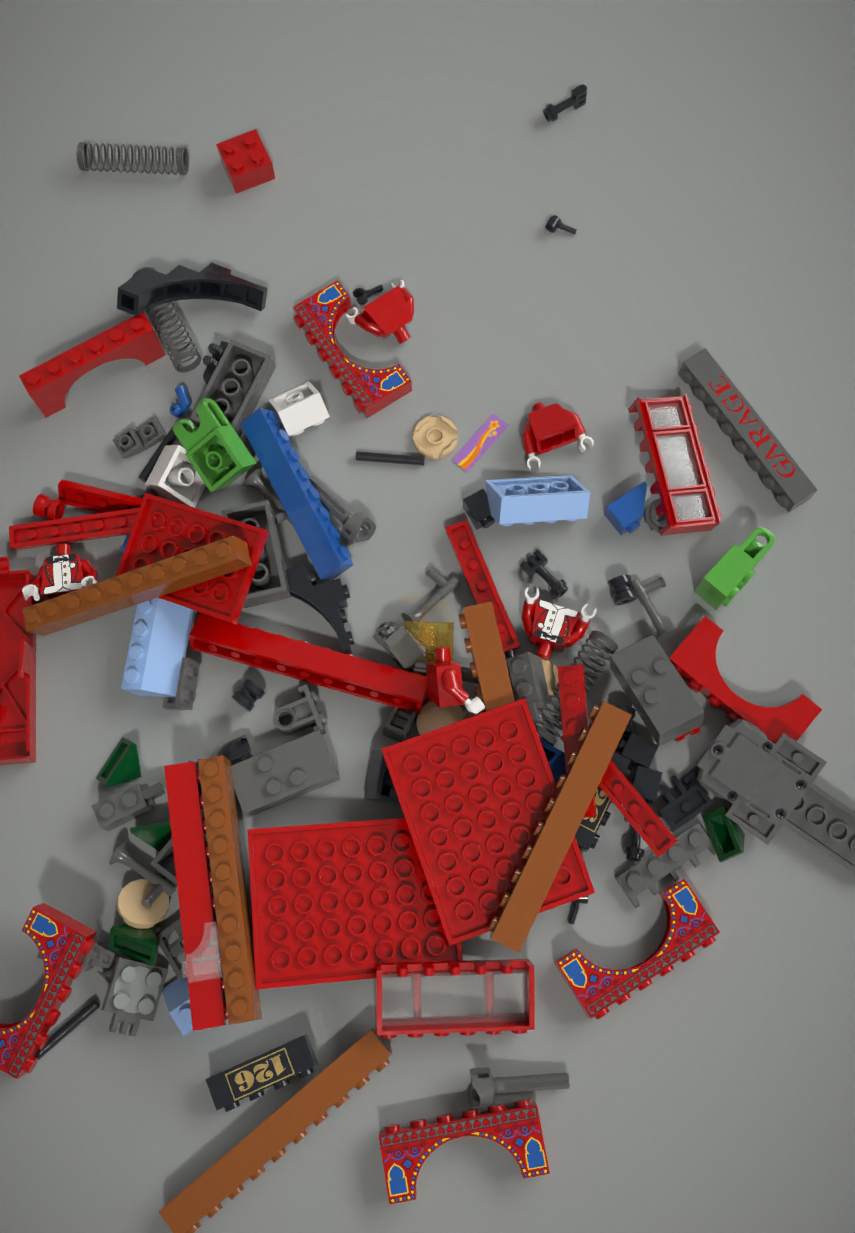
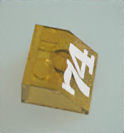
(430, 635)

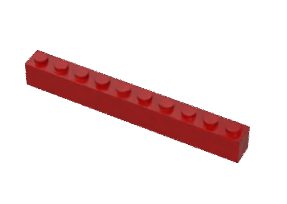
(309, 663)
(193, 885)

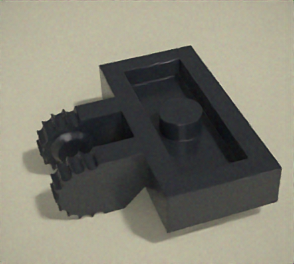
(212, 362)
(684, 807)

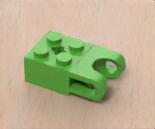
(213, 447)
(734, 569)

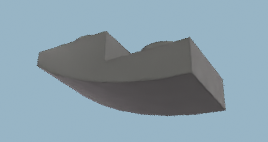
(140, 439)

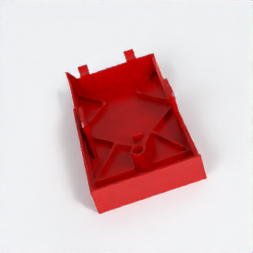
(16, 670)

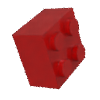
(245, 161)

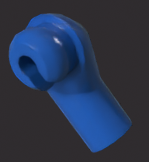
(183, 404)

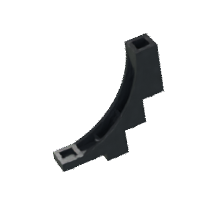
(214, 282)
(325, 599)

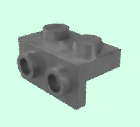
(186, 687)

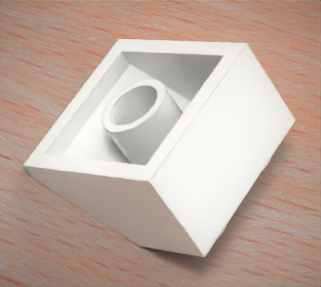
(299, 409)
(176, 477)

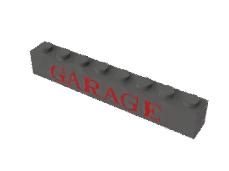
(747, 430)

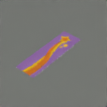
(480, 442)

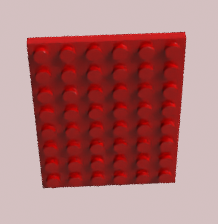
(473, 810)
(339, 902)

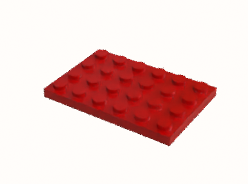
(172, 528)

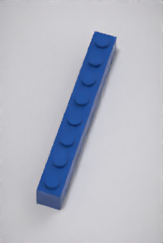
(297, 494)

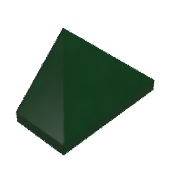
(121, 765)
(154, 834)
(724, 834)
(134, 943)

